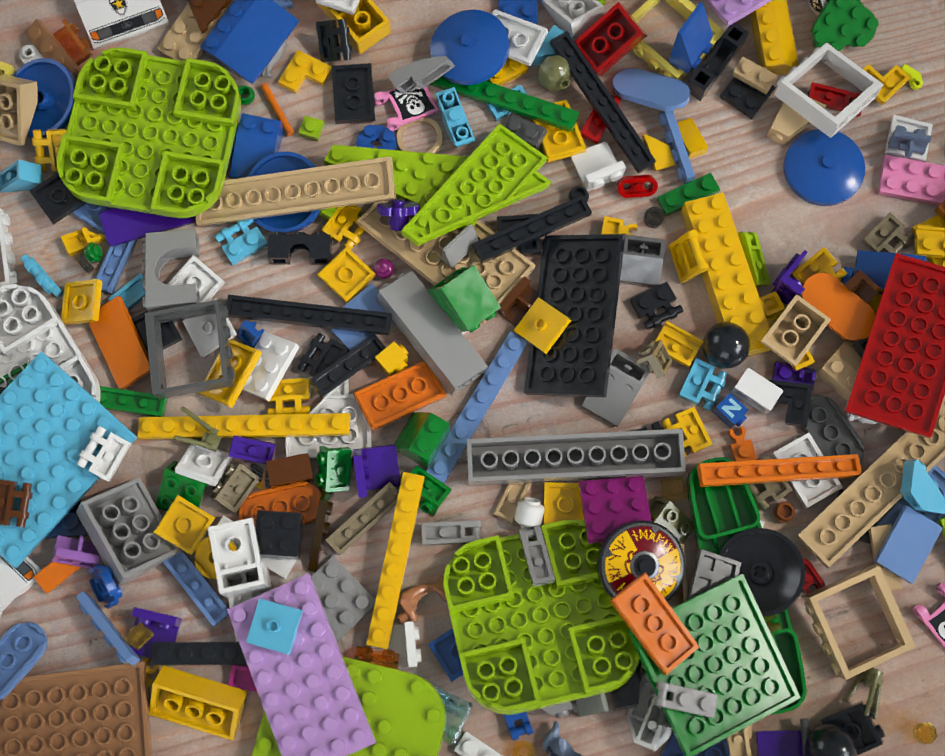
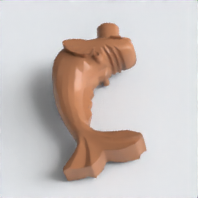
(411, 597)

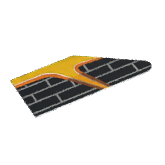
(264, 482)

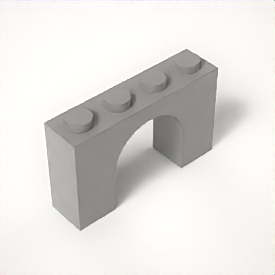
(158, 251)

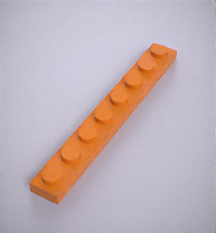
(778, 470)

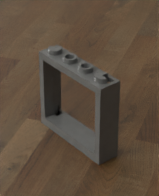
(156, 355)

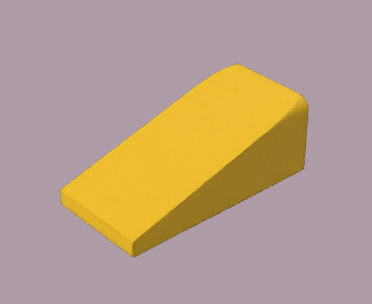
(692, 138)

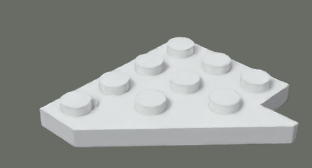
(335, 402)

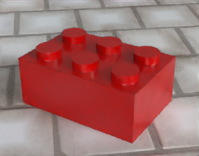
(610, 38)

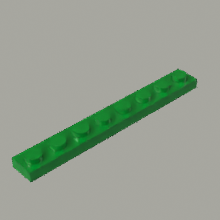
(515, 102)

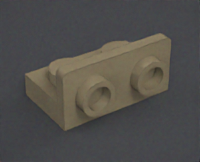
(657, 357)
(235, 486)

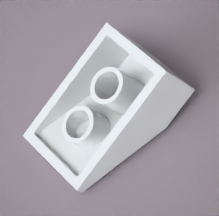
(574, 15)

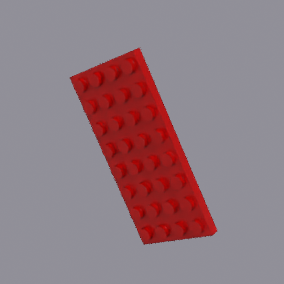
(905, 352)

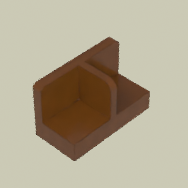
(864, 286)
(518, 302)
(289, 470)

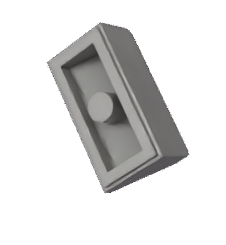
(459, 246)

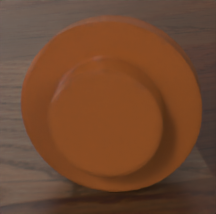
(784, 512)

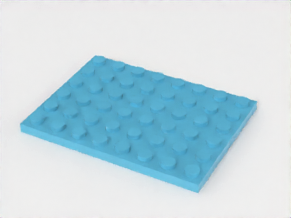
(42, 433)

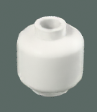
(529, 513)

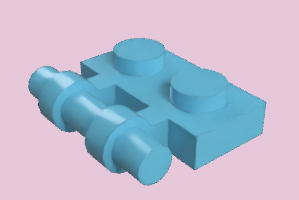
(244, 245)
(40, 276)
(697, 381)

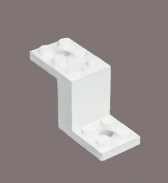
(241, 571)

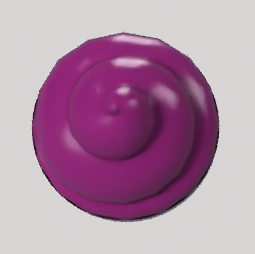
(383, 268)

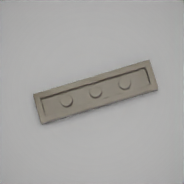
(363, 519)

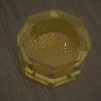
(925, 733)

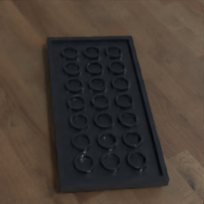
(583, 283)

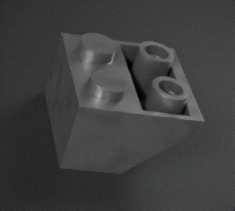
(642, 260)

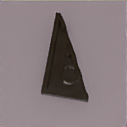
(321, 529)

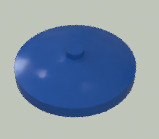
(475, 45)
(54, 93)
(278, 163)
(824, 168)

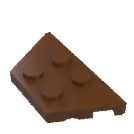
(206, 11)

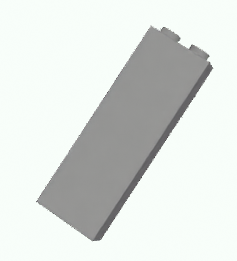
(431, 332)

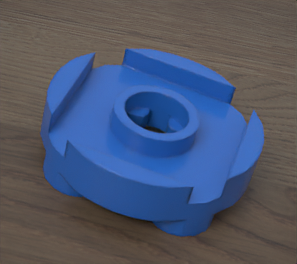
(377, 133)
(104, 586)

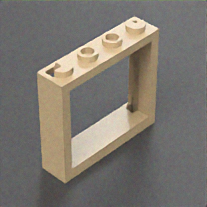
(890, 611)

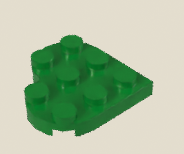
(844, 24)

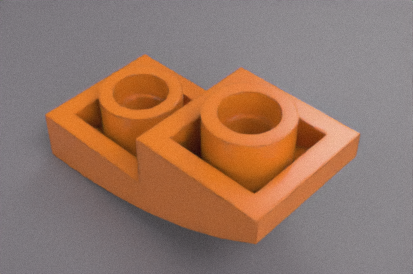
(54, 575)

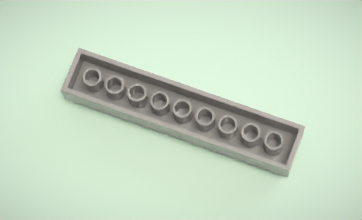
(575, 457)

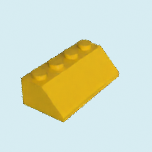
(774, 37)
(197, 702)

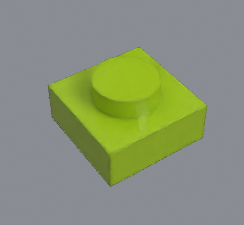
(311, 128)

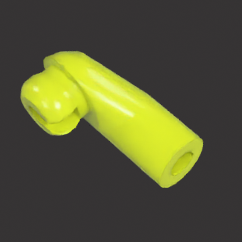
(916, 79)

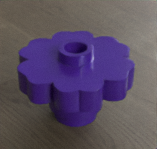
(397, 212)

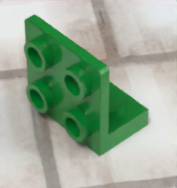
(176, 484)

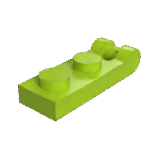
(755, 258)

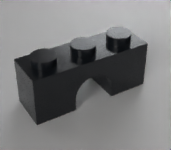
(283, 245)

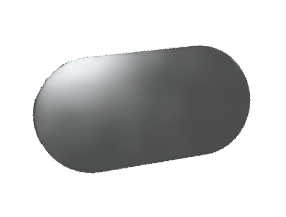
(832, 429)

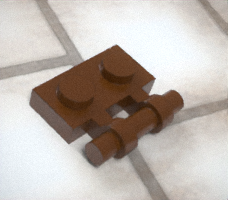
(7, 496)

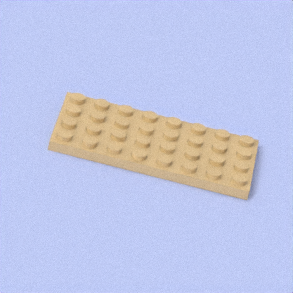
(499, 273)

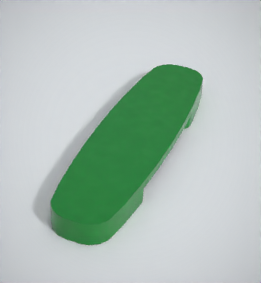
(717, 517)

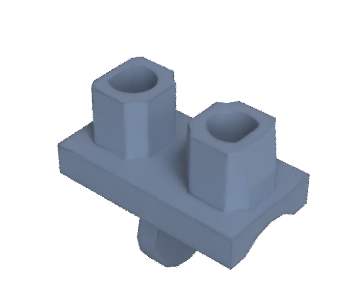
(909, 141)

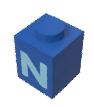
(731, 411)

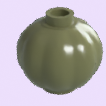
(554, 73)

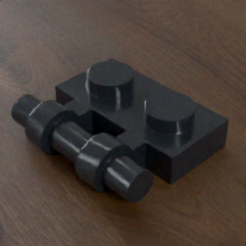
(329, 43)
(653, 300)
(329, 355)

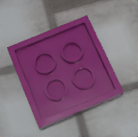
(612, 503)

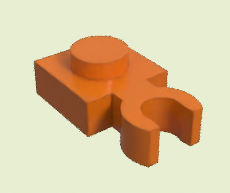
(741, 449)

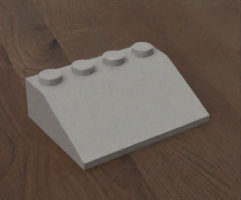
(123, 530)

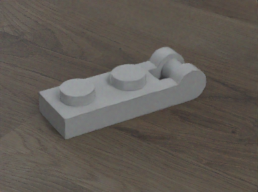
(450, 532)
(536, 556)
(686, 700)

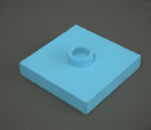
(274, 626)

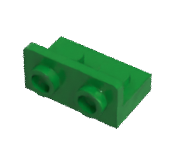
(334, 469)
(433, 492)

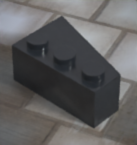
(628, 694)

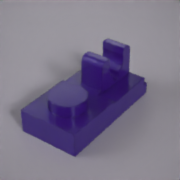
(786, 373)
(251, 449)

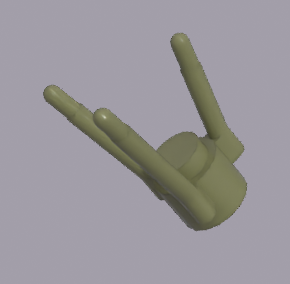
(209, 441)
(873, 680)

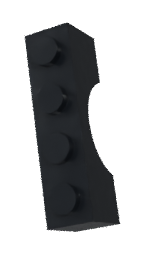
(718, 60)

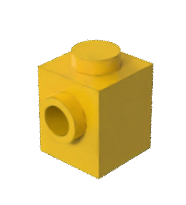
(392, 359)

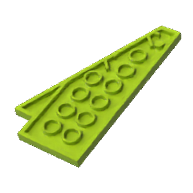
(415, 173)
(490, 179)

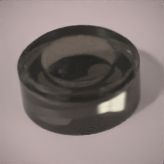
(653, 217)
(84, 263)

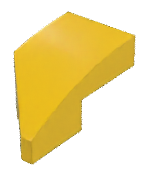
(660, 152)
(77, 240)

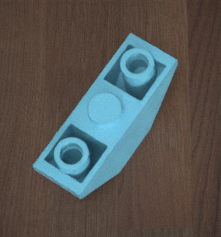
(454, 117)
(921, 490)

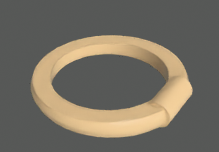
(435, 148)

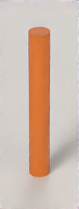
(277, 109)

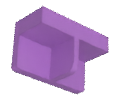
(75, 552)

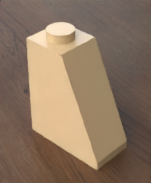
(788, 124)

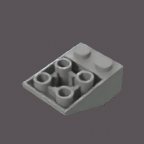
(623, 385)

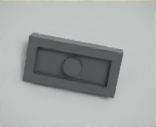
(526, 130)

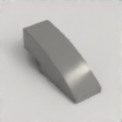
(420, 73)

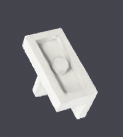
(757, 391)

